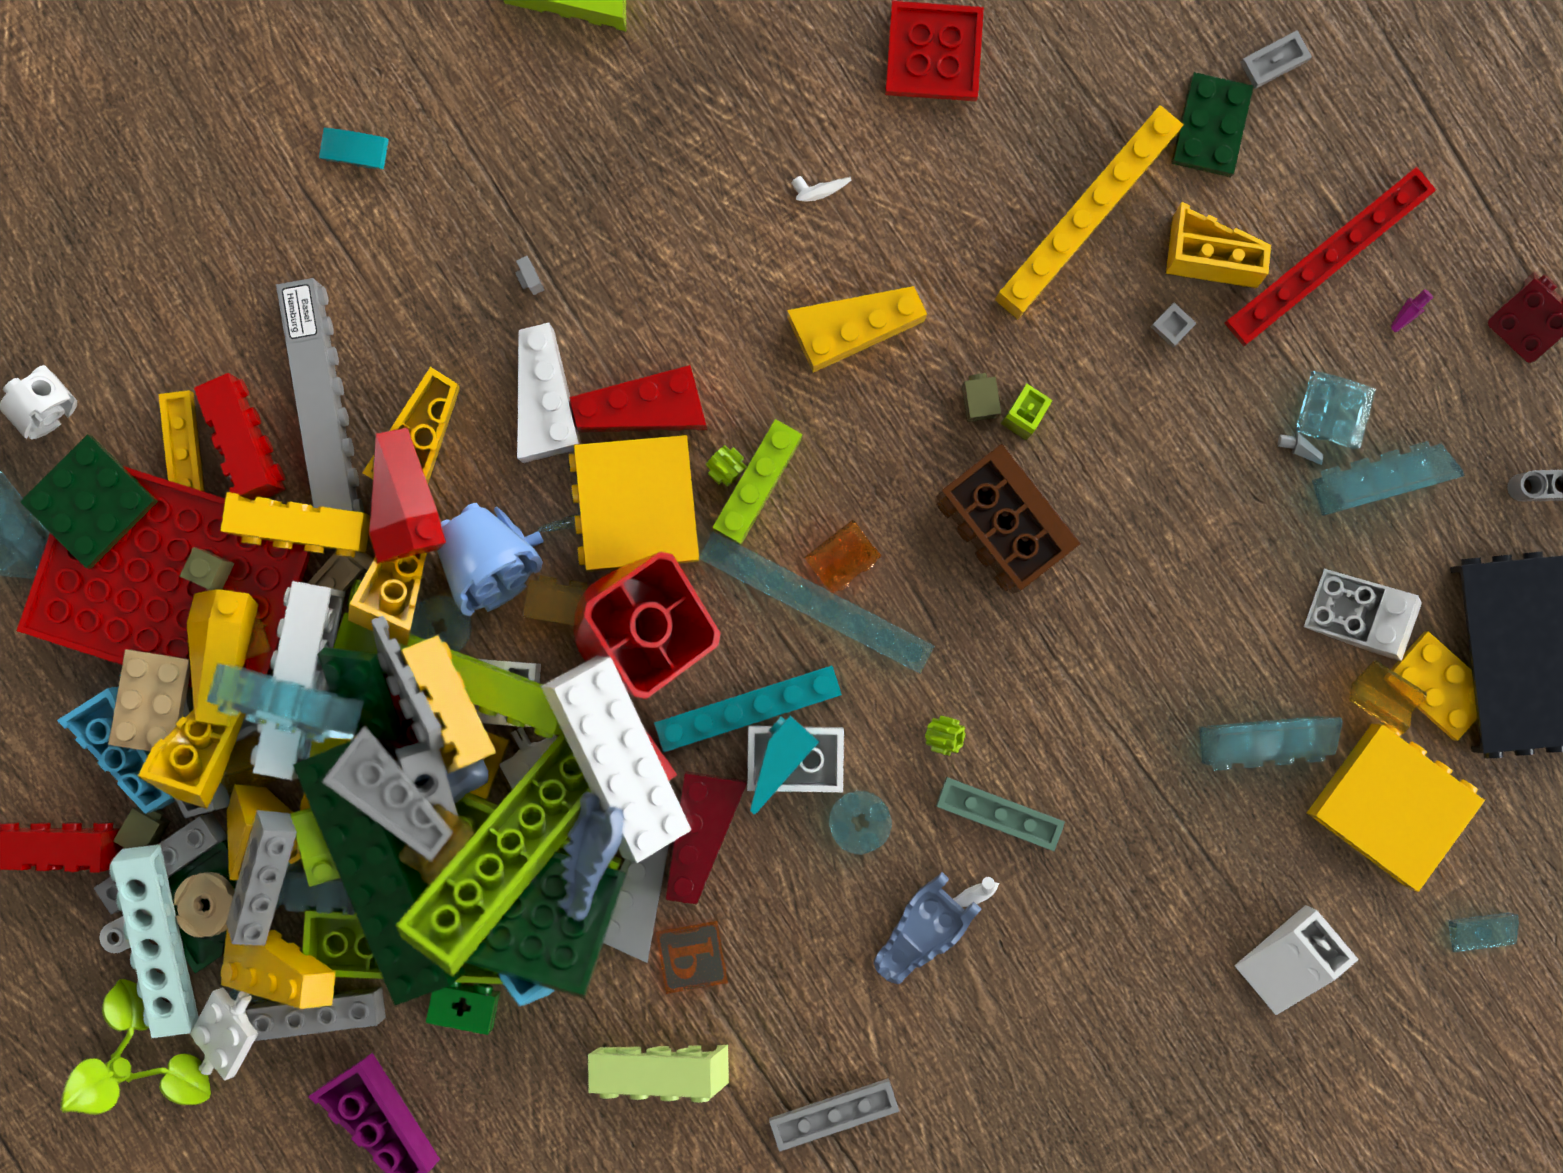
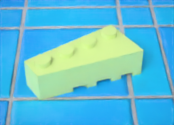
(658, 1072)

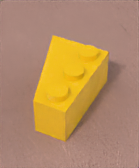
(1214, 252)

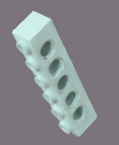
(148, 866)

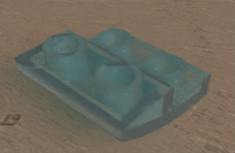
(1335, 409)

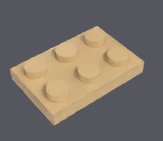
(148, 699)

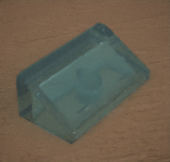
(1484, 931)

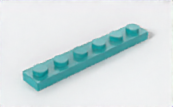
(747, 708)

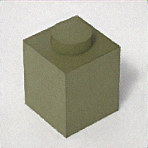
(981, 398)
(207, 569)
(142, 829)

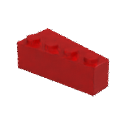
(644, 404)
(239, 438)
(58, 847)

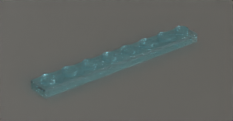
(816, 602)

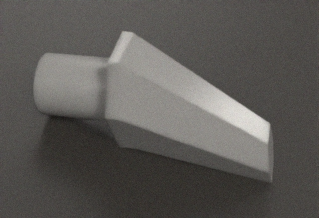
(1301, 447)

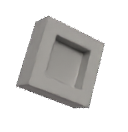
(527, 276)
(1173, 325)

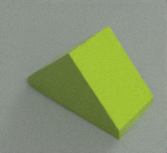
(1026, 412)

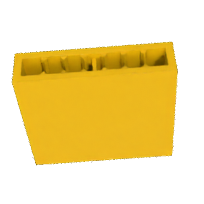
(634, 501)
(1396, 806)

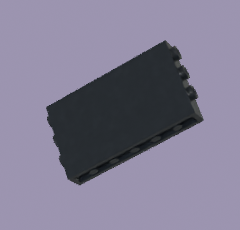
(1515, 651)

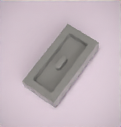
(1276, 59)

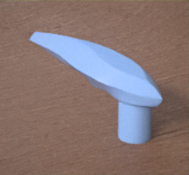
(532, 539)

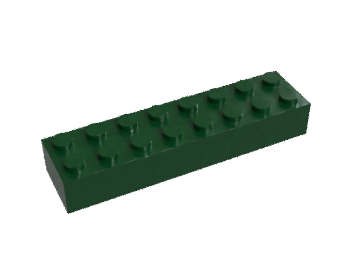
(374, 879)

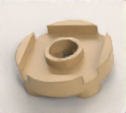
(189, 905)

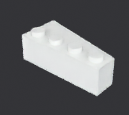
(544, 404)

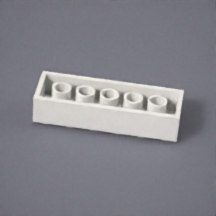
(308, 627)
(616, 755)

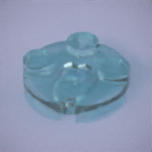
(443, 607)
(869, 837)

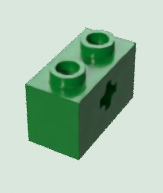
(477, 1018)

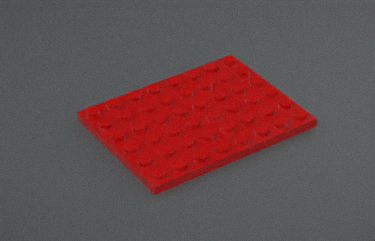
(136, 588)

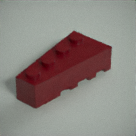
(709, 809)

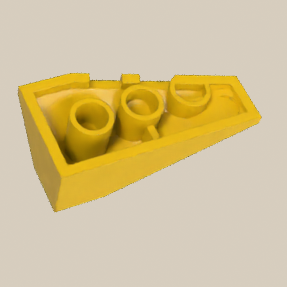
(217, 633)
(192, 759)

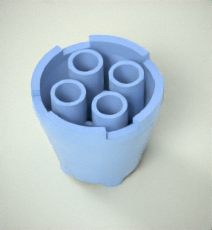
(484, 560)

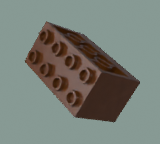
(1024, 509)

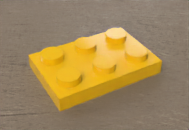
(1445, 680)

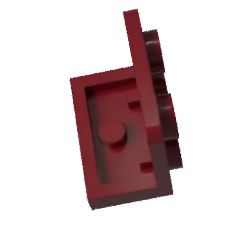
(1531, 318)

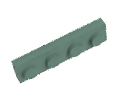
(1000, 813)

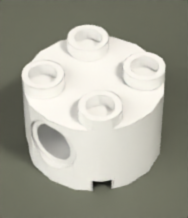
(37, 403)

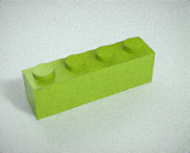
(757, 482)

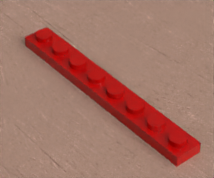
(1330, 256)

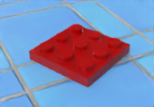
(934, 51)

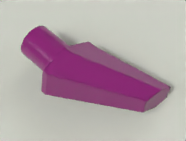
(1411, 310)

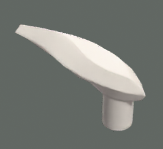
(818, 191)
(977, 893)

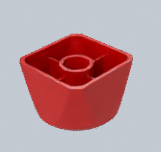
(669, 620)

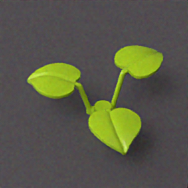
(94, 1085)

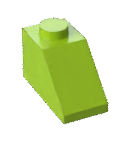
(313, 850)

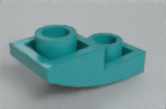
(353, 148)

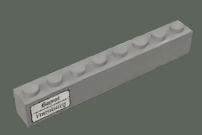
(318, 395)

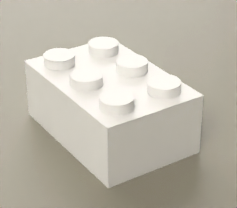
(816, 773)

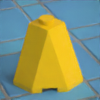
(240, 818)

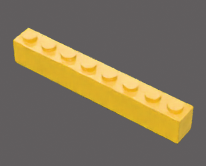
(1088, 212)

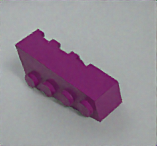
(376, 1118)

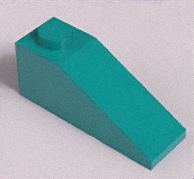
(783, 755)

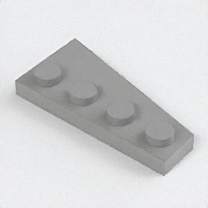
(403, 683)

